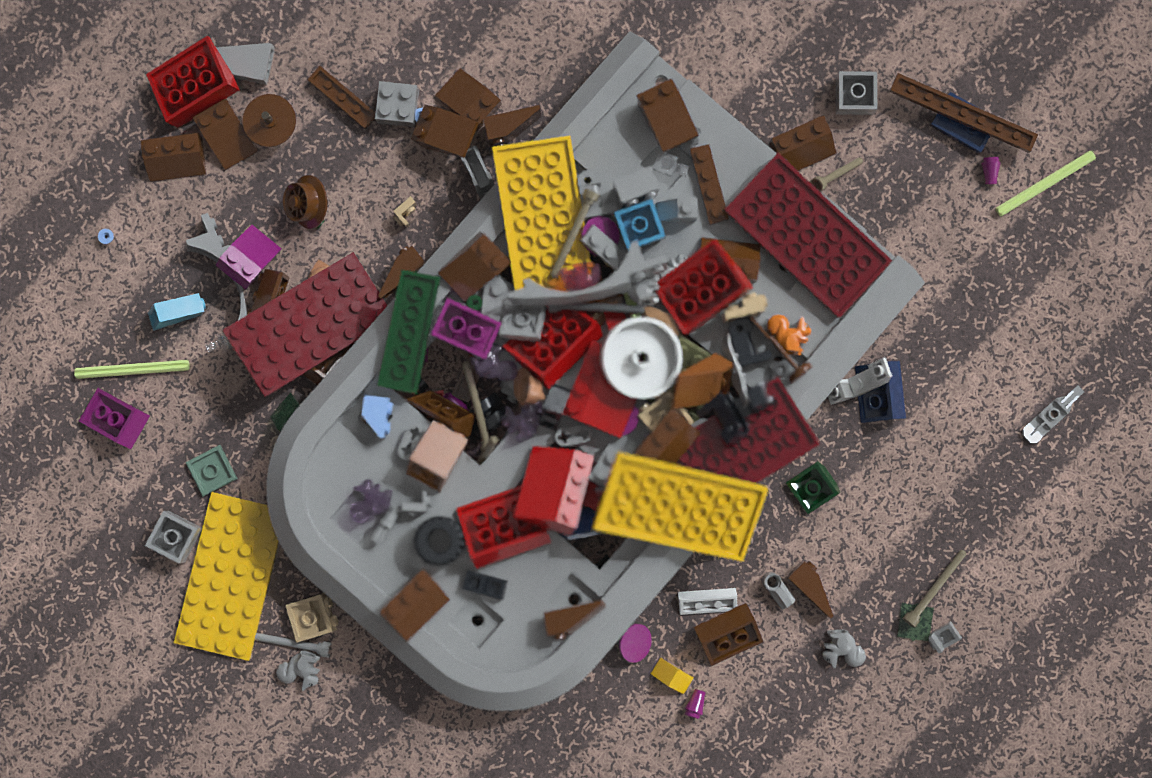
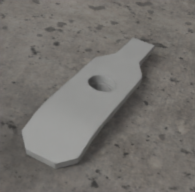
(737, 378)
(1045, 422)

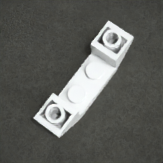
(861, 383)

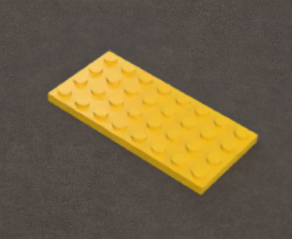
(539, 207)
(679, 507)
(229, 578)

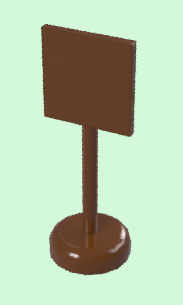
(799, 371)

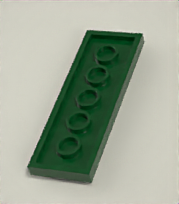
(409, 331)

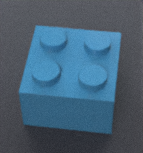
(640, 224)

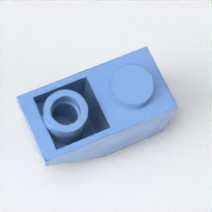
(376, 414)

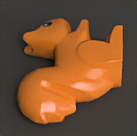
(789, 337)

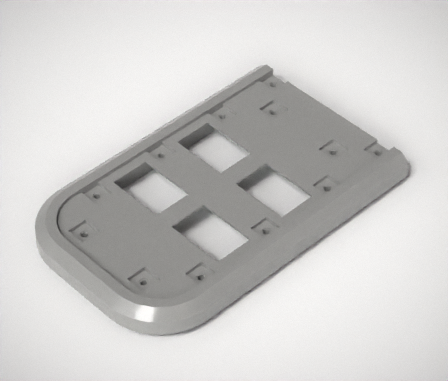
(330, 449)

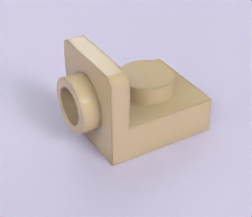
(405, 208)

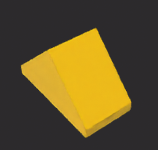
(672, 676)

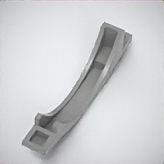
(211, 246)
(632, 270)

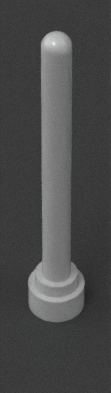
(321, 648)

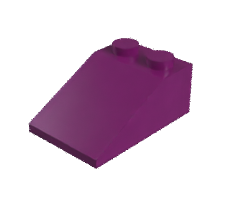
(248, 256)
(466, 328)
(114, 418)

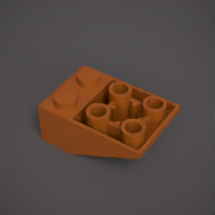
(702, 381)

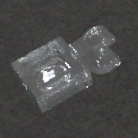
(668, 164)
(220, 344)

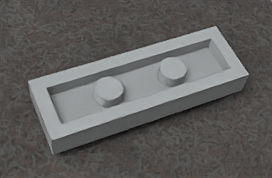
(603, 247)

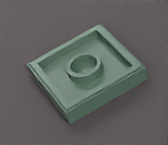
(211, 470)

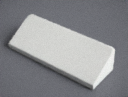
(707, 598)

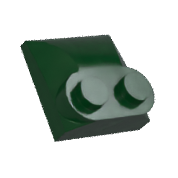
(813, 487)

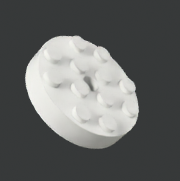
(621, 362)

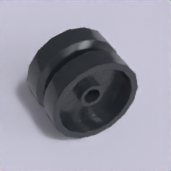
(492, 418)

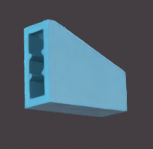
(176, 311)

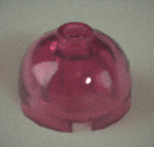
(581, 277)

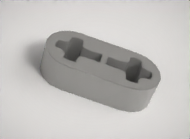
(573, 430)
(407, 439)

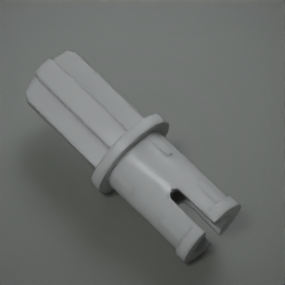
(385, 525)

